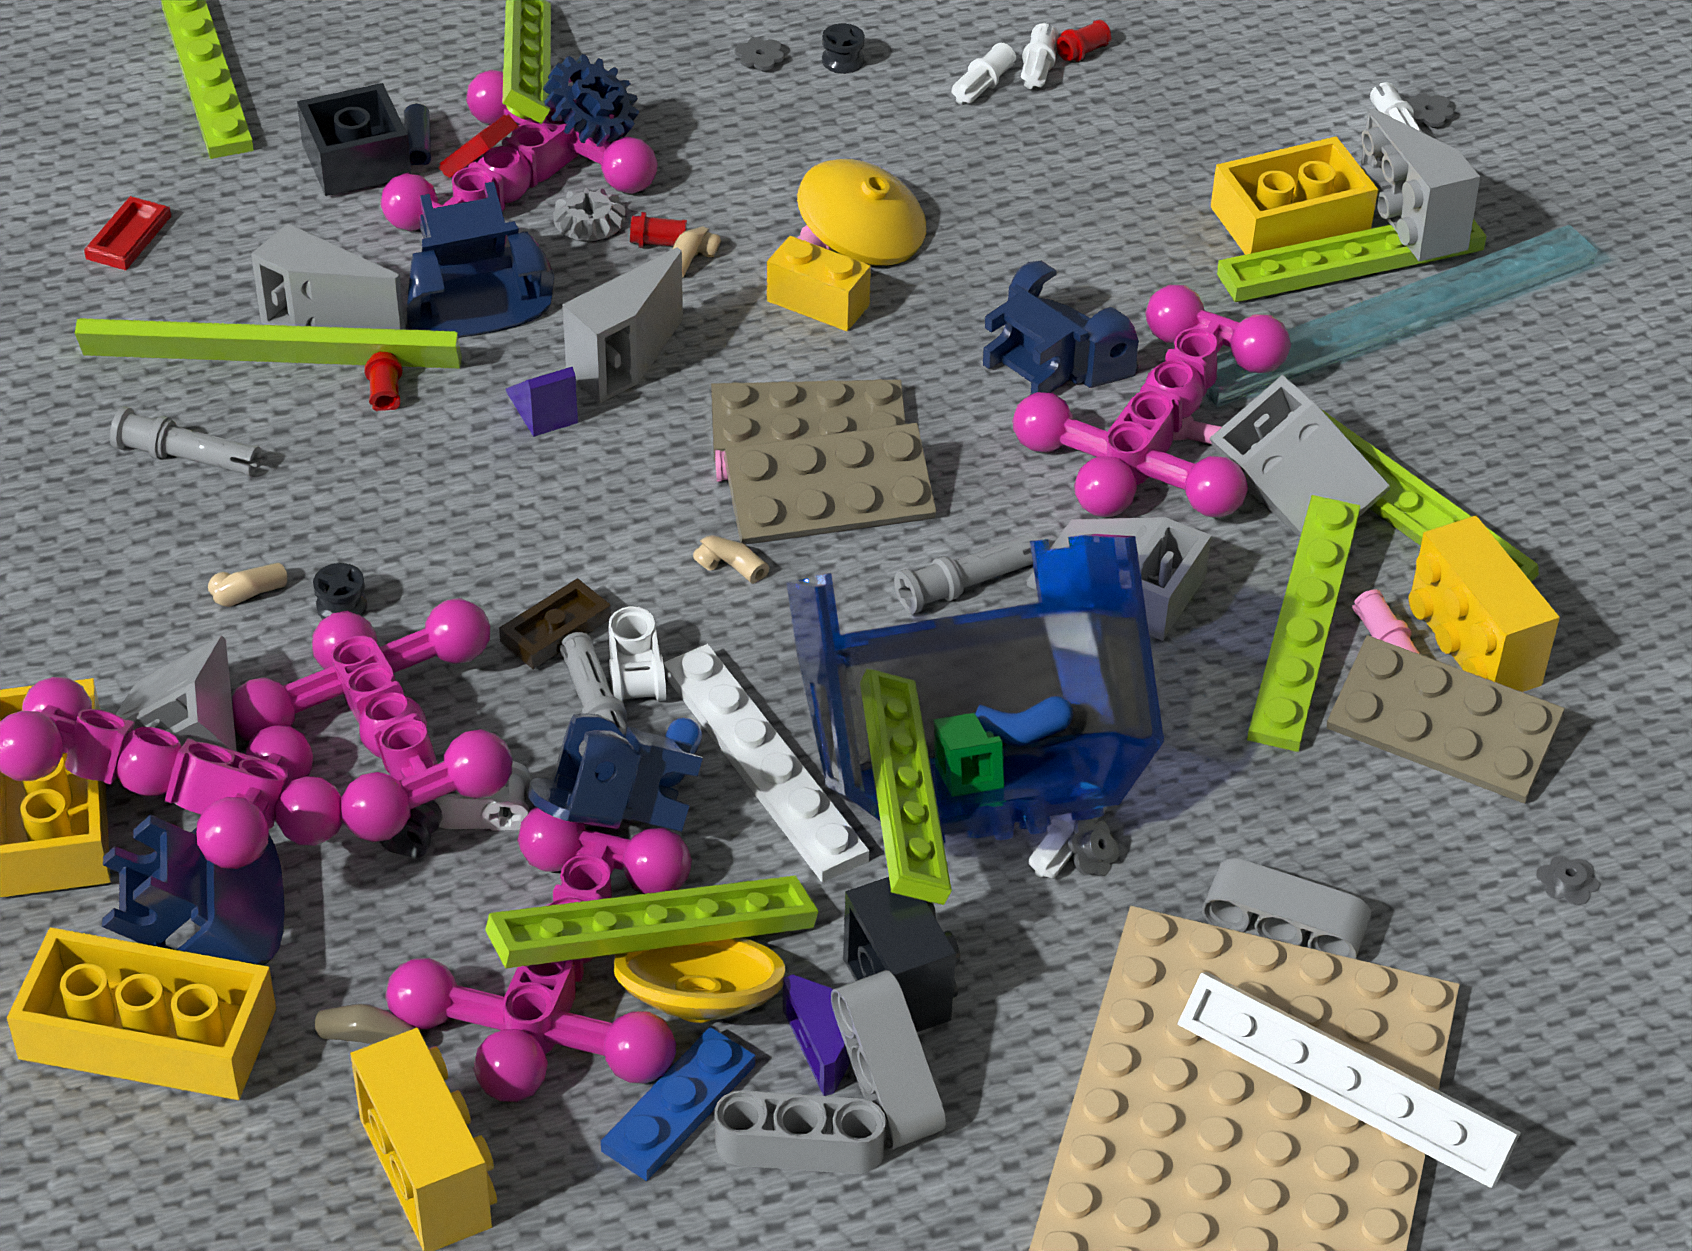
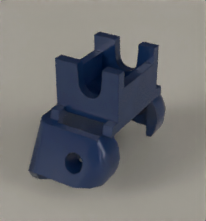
(467, 274)
(1054, 341)
(615, 776)
(160, 891)

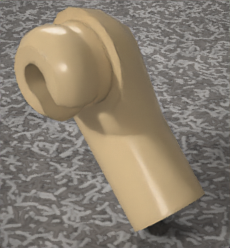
(694, 242)
(732, 552)
(237, 587)

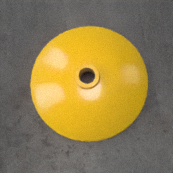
(862, 211)
(702, 978)

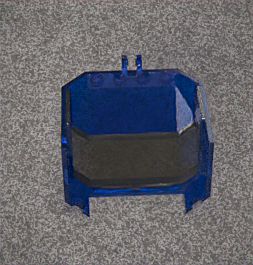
(1076, 643)

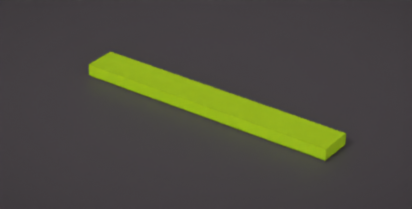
(265, 342)

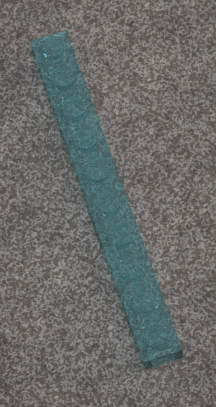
(1412, 309)

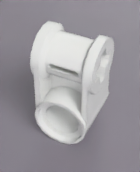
(635, 656)
(487, 812)

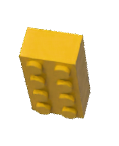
(52, 825)
(143, 1013)

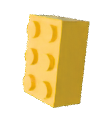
(1293, 196)
(1482, 606)
(424, 1139)

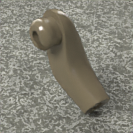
(359, 1024)

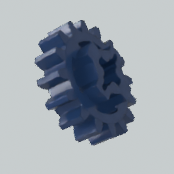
(590, 100)

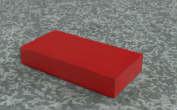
(478, 145)
(127, 233)

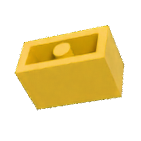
(818, 283)

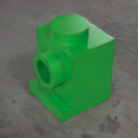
(967, 755)

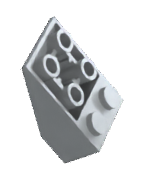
(1421, 185)
(323, 285)
(623, 325)
(1294, 453)
(1170, 562)
(187, 698)

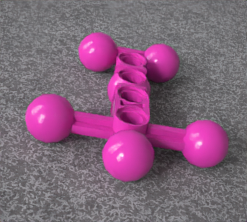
(521, 162)
(1145, 428)
(389, 722)
(230, 789)
(540, 996)

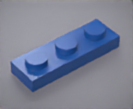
(677, 1103)

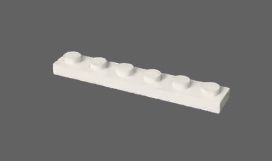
(766, 763)
(1349, 1079)

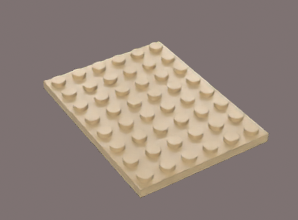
(1213, 1153)

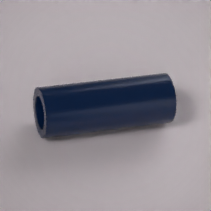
(419, 133)

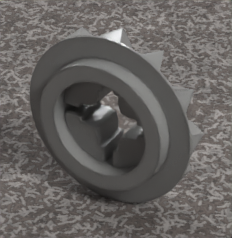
(574, 223)

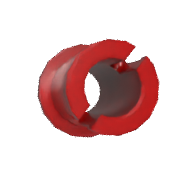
(1076, 43)
(655, 230)
(383, 372)

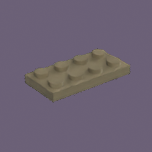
(795, 410)
(829, 483)
(1446, 718)

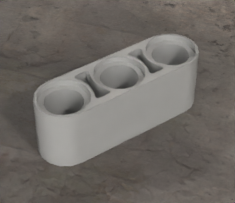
(1286, 908)
(888, 1057)
(775, 1118)

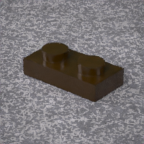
(540, 629)

